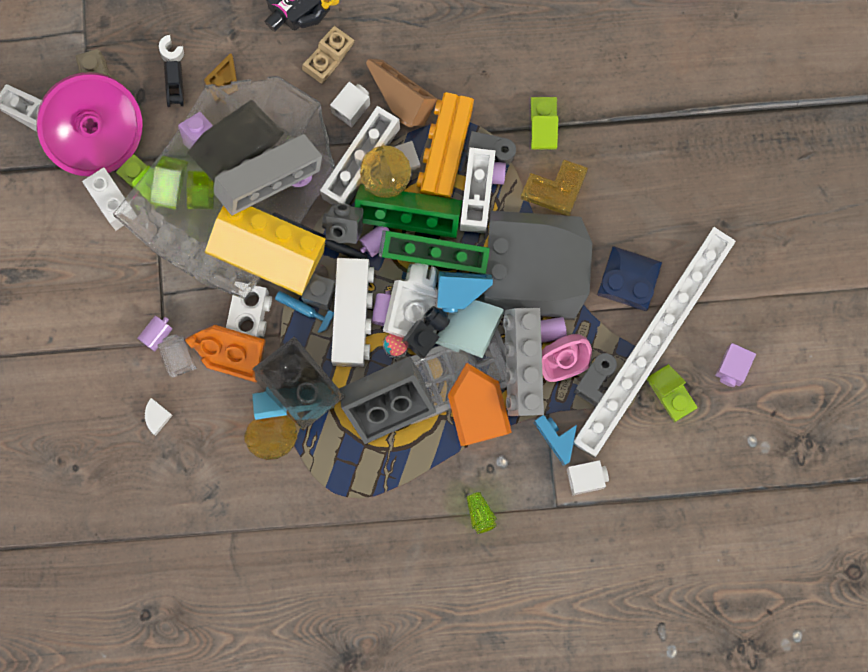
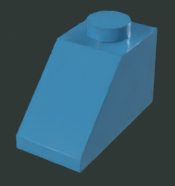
(460, 289)

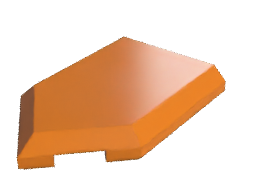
(228, 351)
(478, 407)

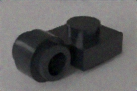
(422, 335)

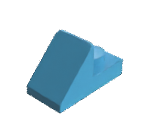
(560, 445)

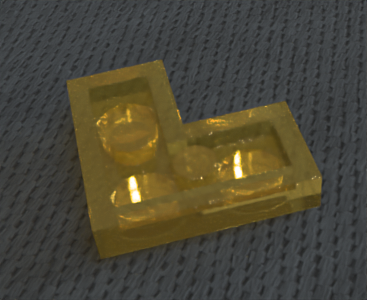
(557, 194)

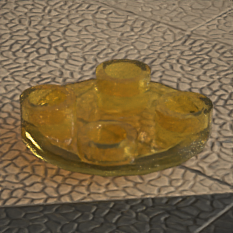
(385, 171)
(271, 437)

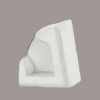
(156, 416)

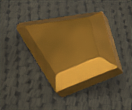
(223, 73)

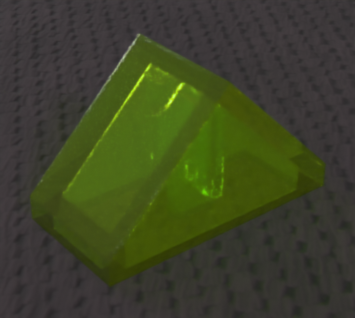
(168, 181)
(199, 190)

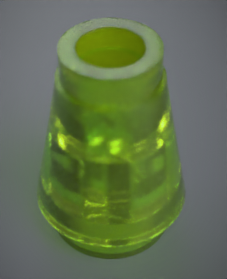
(480, 513)

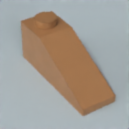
(402, 95)

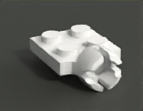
(411, 299)

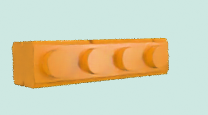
(447, 145)

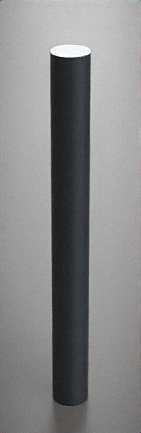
(331, 244)

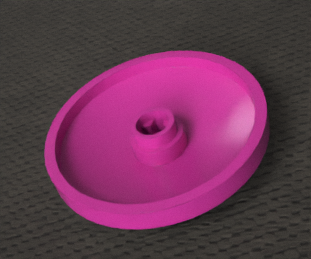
(89, 123)

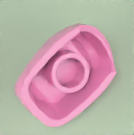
(566, 357)

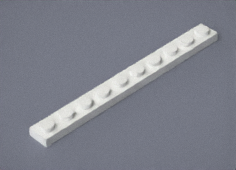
(653, 342)

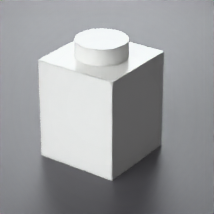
(350, 103)
(587, 477)

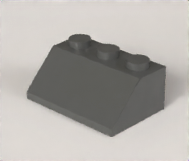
(387, 400)

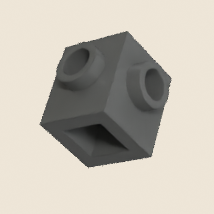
(343, 223)

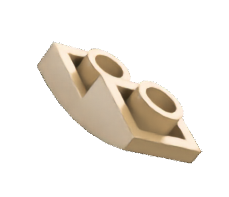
(328, 54)

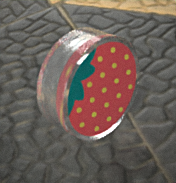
(394, 346)

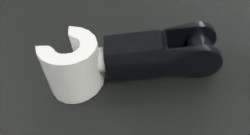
(172, 71)

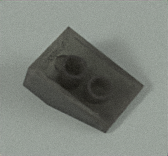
(235, 139)
(297, 383)

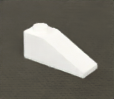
(19, 105)
(477, 190)

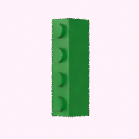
(411, 212)
(434, 252)

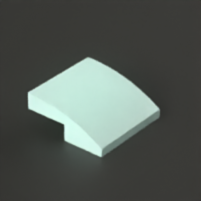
(471, 328)

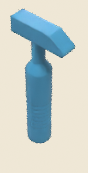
(305, 309)

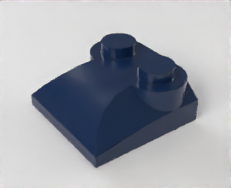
(629, 278)

